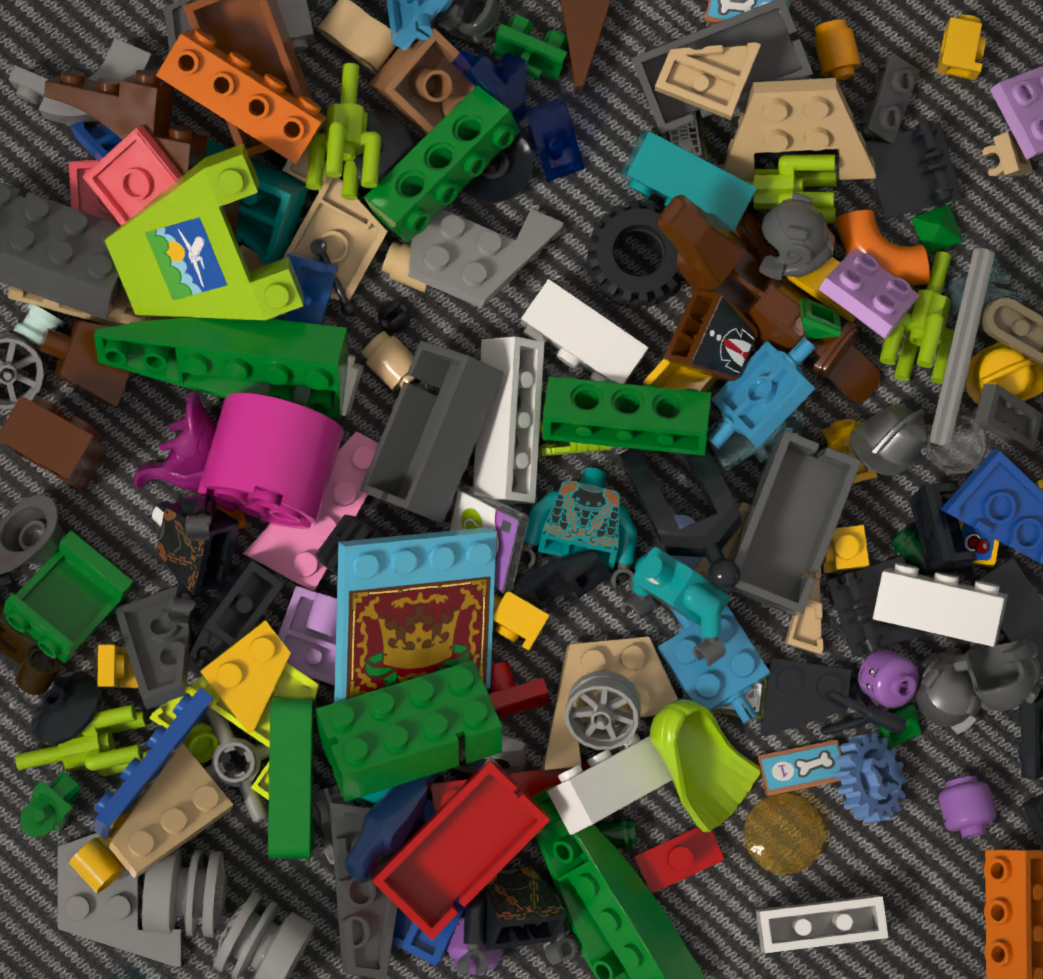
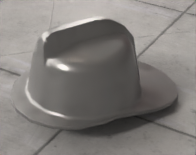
(890, 440)
(29, 533)

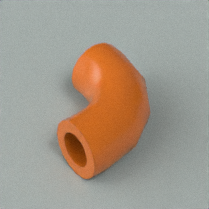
(861, 232)

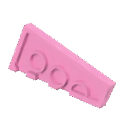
(294, 549)

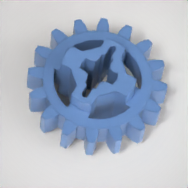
(870, 778)

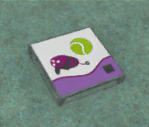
(478, 510)

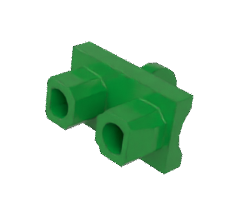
(541, 57)
(49, 806)

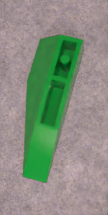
(236, 356)
(610, 907)

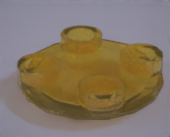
(784, 833)

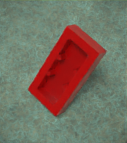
(514, 699)
(678, 858)

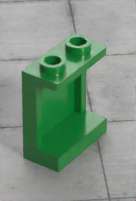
(68, 598)

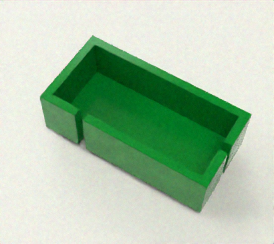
(409, 730)

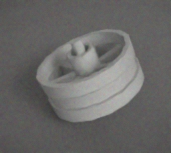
(9, 369)
(602, 710)

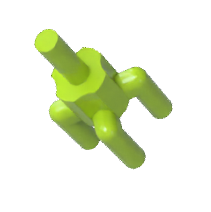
(344, 141)
(792, 176)
(923, 327)
(94, 745)

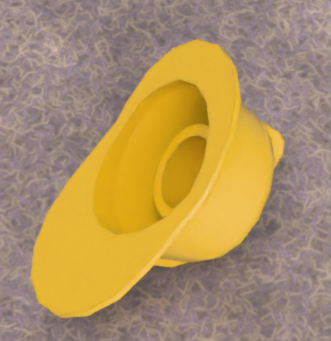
(1006, 368)

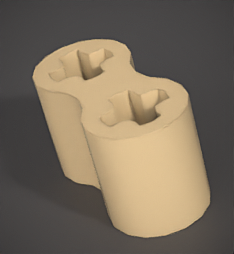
(358, 34)

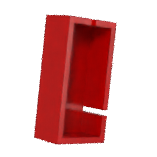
(461, 848)

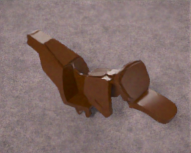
(718, 262)

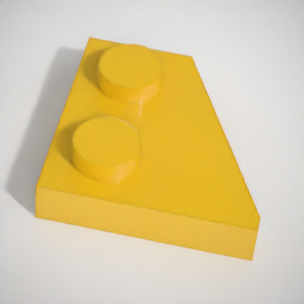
(248, 673)

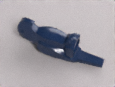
(389, 826)

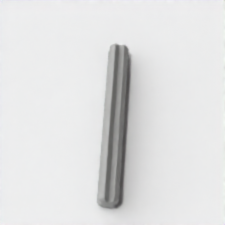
(962, 346)

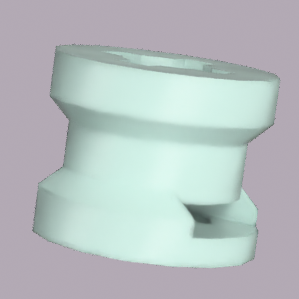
(36, 324)

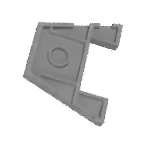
(473, 259)
(111, 914)

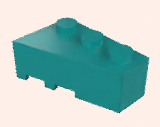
(669, 171)
(271, 215)

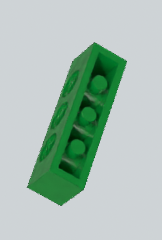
(445, 144)
(640, 429)

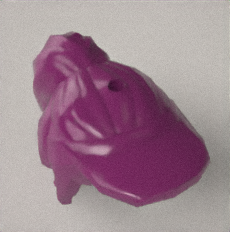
(188, 452)

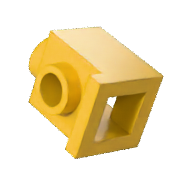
(962, 47)
(846, 550)
(518, 618)

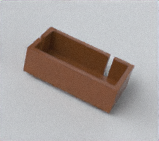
(260, 36)

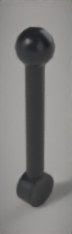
(347, 308)

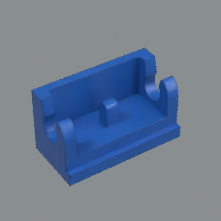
(317, 284)

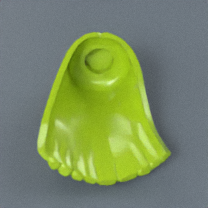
(702, 762)

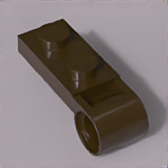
(35, 668)

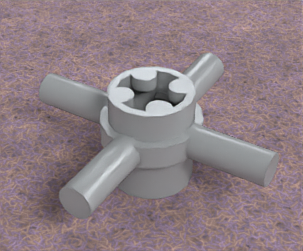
(254, 756)

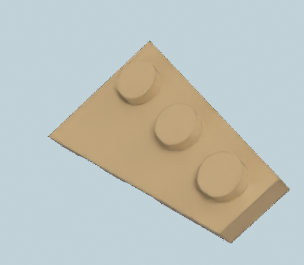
(169, 814)

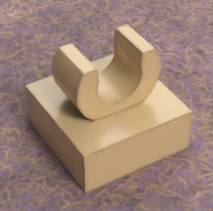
(1010, 155)

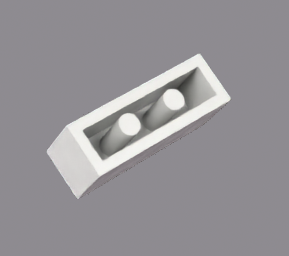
(582, 335)
(940, 604)
(609, 783)
(822, 923)

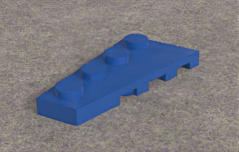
(1002, 505)
(137, 773)

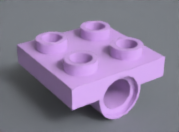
(1022, 108)
(869, 292)
(311, 634)

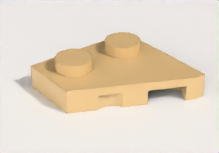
(708, 76)

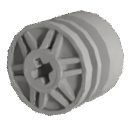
(184, 892)
(261, 942)

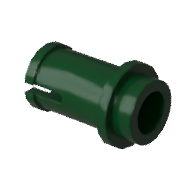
(910, 548)
(619, 832)

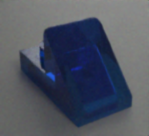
(502, 81)
(554, 139)

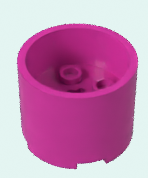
(271, 459)

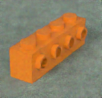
(241, 95)
(1014, 914)

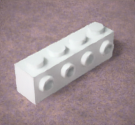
(510, 434)

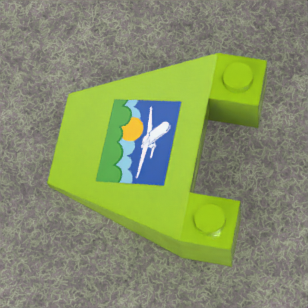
(184, 257)

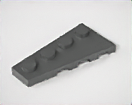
(363, 909)

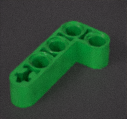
(291, 778)

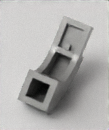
(120, 63)

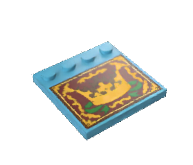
(413, 607)

